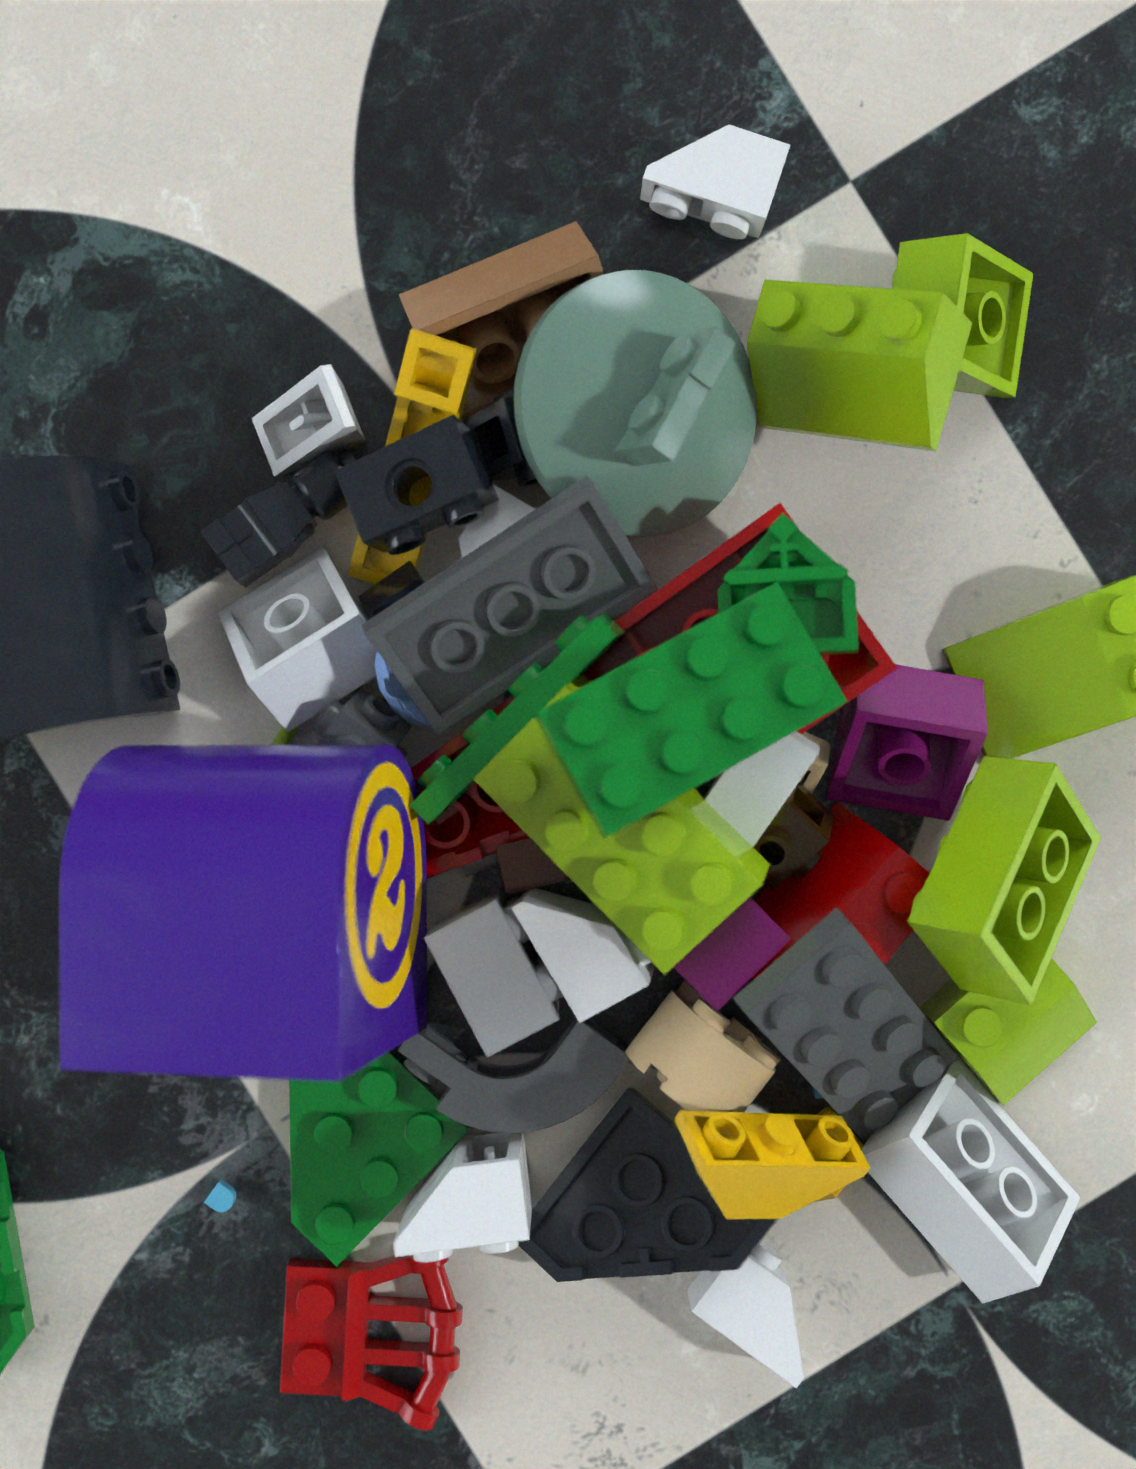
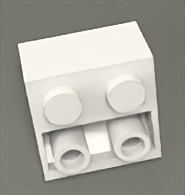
(470, 1200)

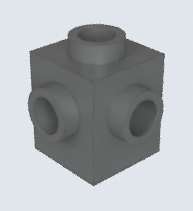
(362, 721)

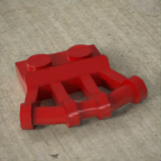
(329, 1325)

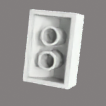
(973, 1185)

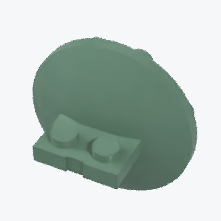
(641, 396)

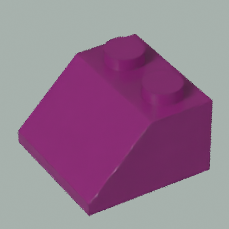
(909, 743)

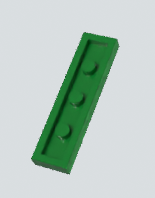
(448, 780)

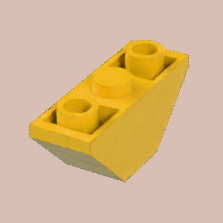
(770, 1160)

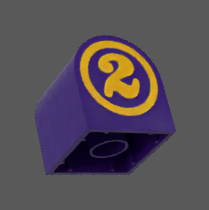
(242, 911)

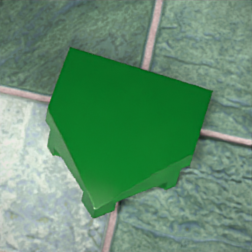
(810, 580)

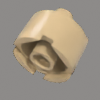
(702, 1054)

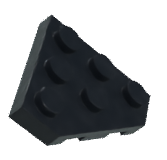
(635, 1206)

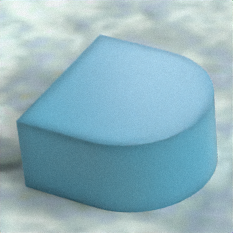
(221, 1197)

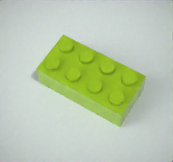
(656, 879)

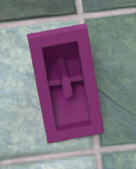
(732, 953)

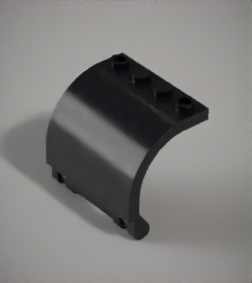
(77, 598)

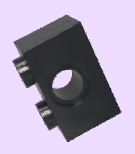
(381, 483)

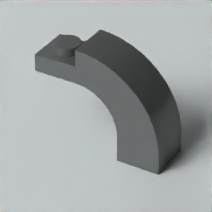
(524, 1095)

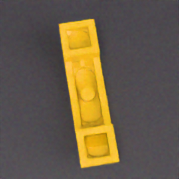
(428, 389)

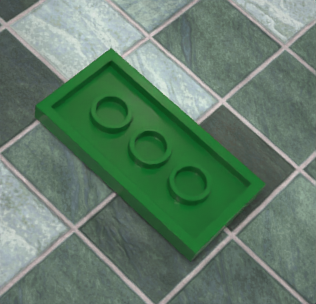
(689, 709)

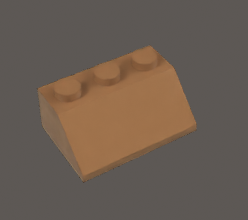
(500, 302)

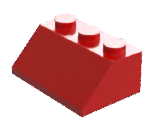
(859, 876)

